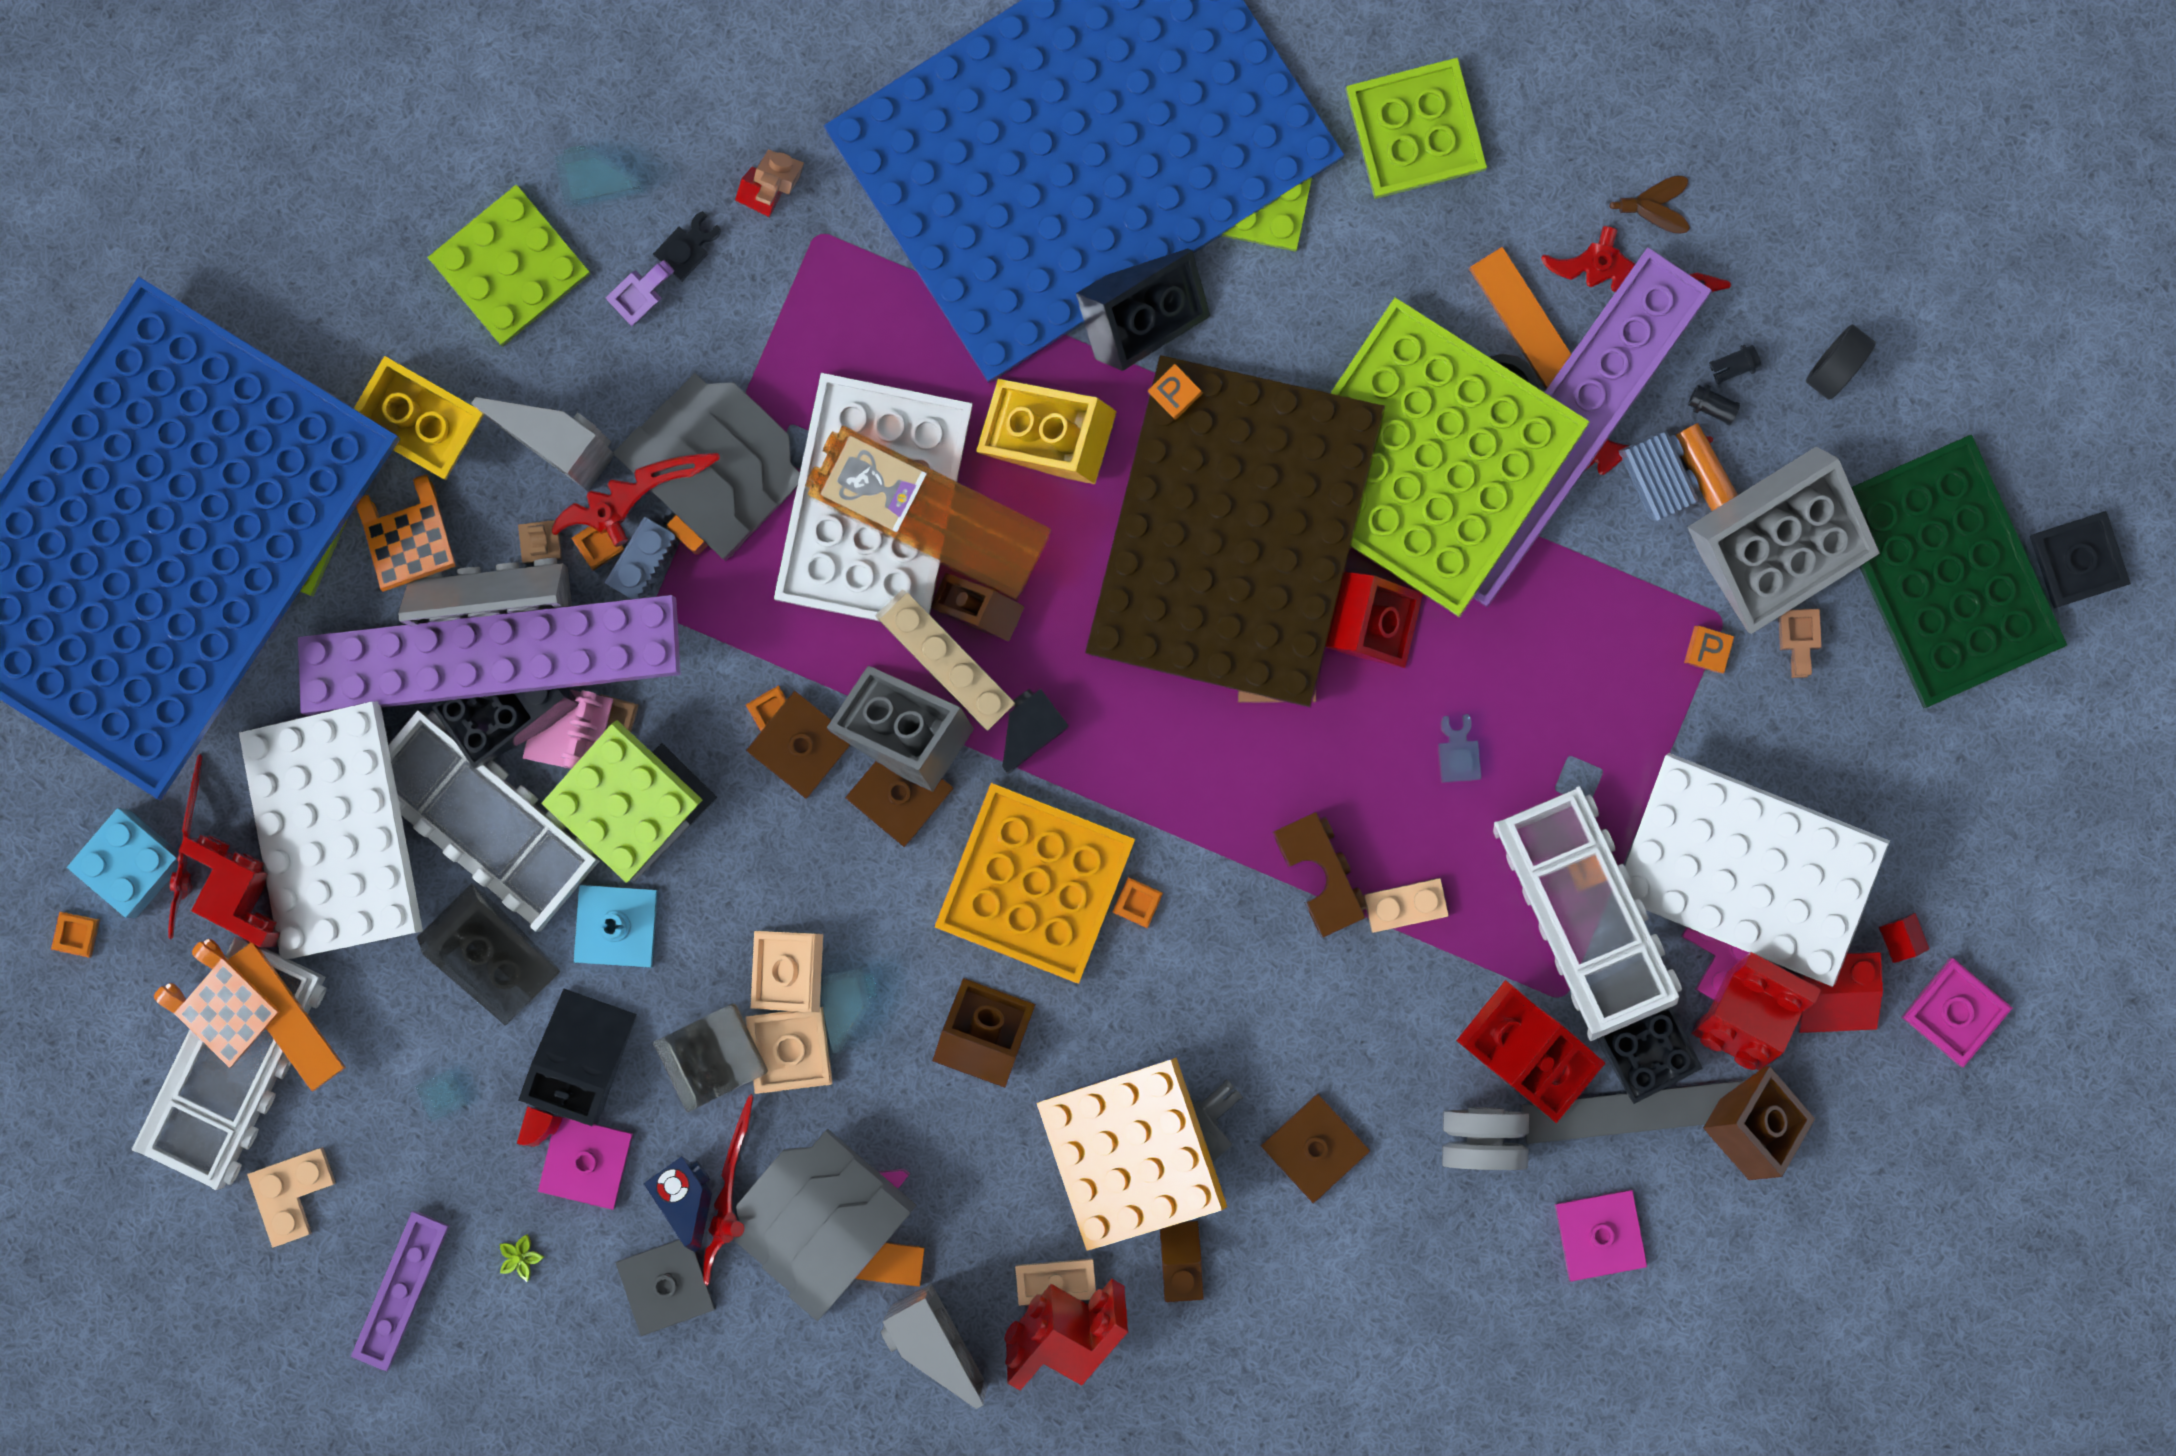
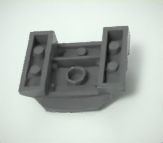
(738, 490)
(819, 1220)

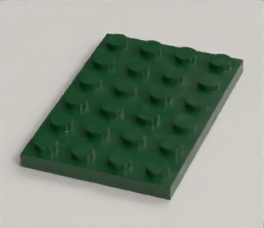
(1952, 573)

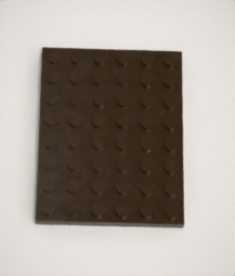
(1236, 534)

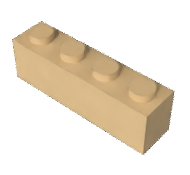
(945, 659)

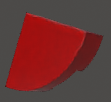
(537, 1126)

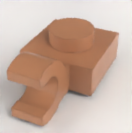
(776, 174)
(1800, 633)

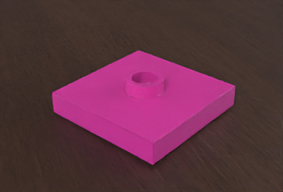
(1956, 1012)
(586, 1163)
(1600, 1235)

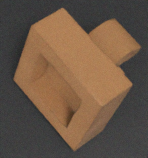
(538, 542)

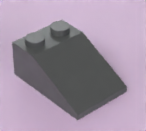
(902, 727)

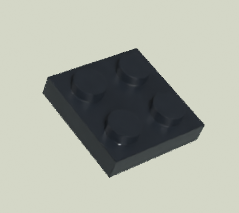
(2080, 559)

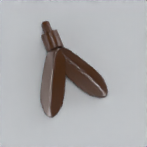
(1649, 205)

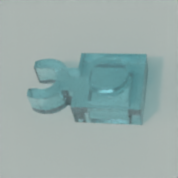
(1459, 757)

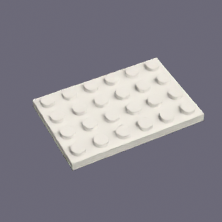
(836, 561)
(330, 831)
(1753, 868)

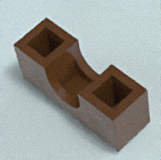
(1338, 902)

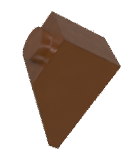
(977, 606)

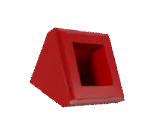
(748, 191)
(1904, 938)

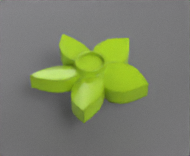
(519, 1257)

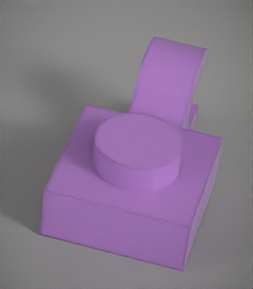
(637, 294)

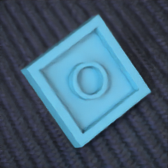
(615, 926)

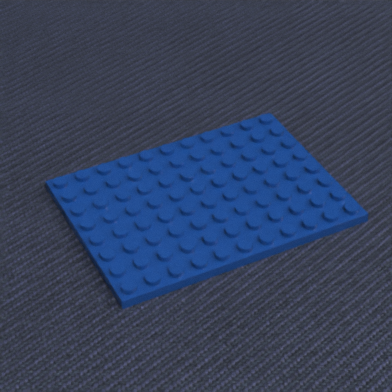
(1075, 151)
(165, 531)

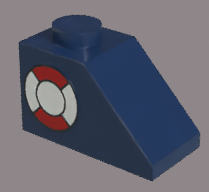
(683, 1199)

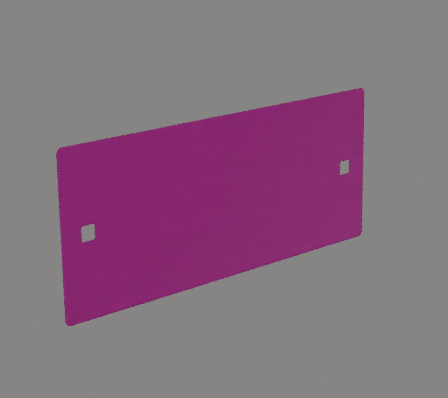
(1549, 671)

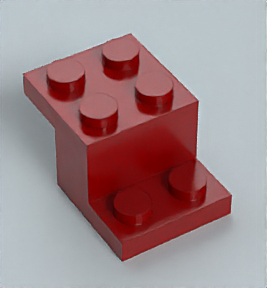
(231, 890)
(1755, 1012)
(1530, 1051)
(1066, 1334)

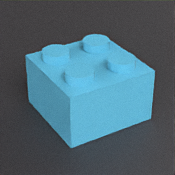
(126, 863)

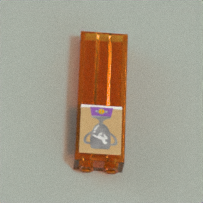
(928, 512)

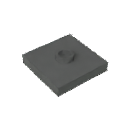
(664, 1286)

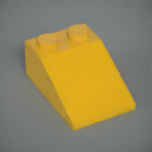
(425, 417)
(1047, 430)

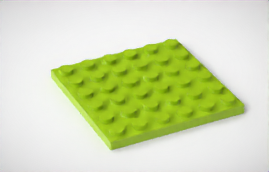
(1454, 456)

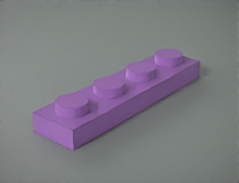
(400, 1290)

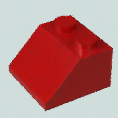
(1374, 619)
(1851, 1002)

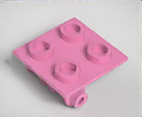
(573, 734)

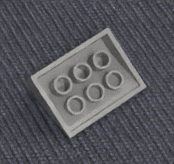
(563, 441)
(1784, 538)
(486, 593)
(931, 1343)

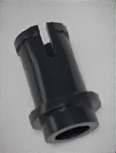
(1736, 363)
(1713, 404)

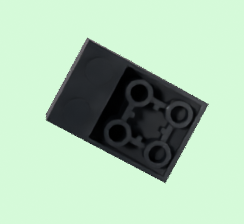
(498, 723)
(1650, 1054)
(578, 1058)

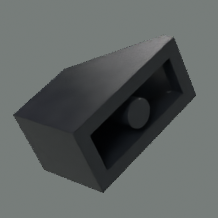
(1030, 728)

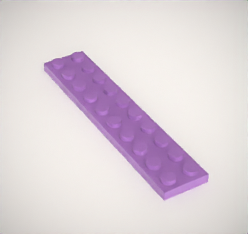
(1606, 379)
(490, 655)

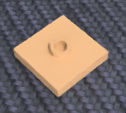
(786, 971)
(792, 1049)

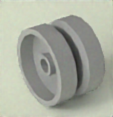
(1485, 1139)

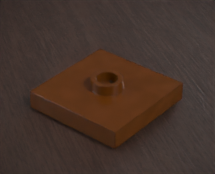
(798, 745)
(895, 802)
(1315, 1148)

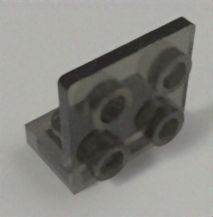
(710, 1057)

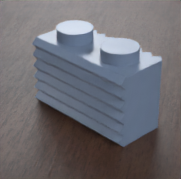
(1660, 475)
(642, 560)

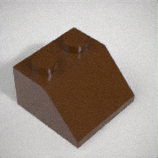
(983, 1032)
(1760, 1125)

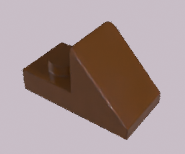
(1181, 1262)

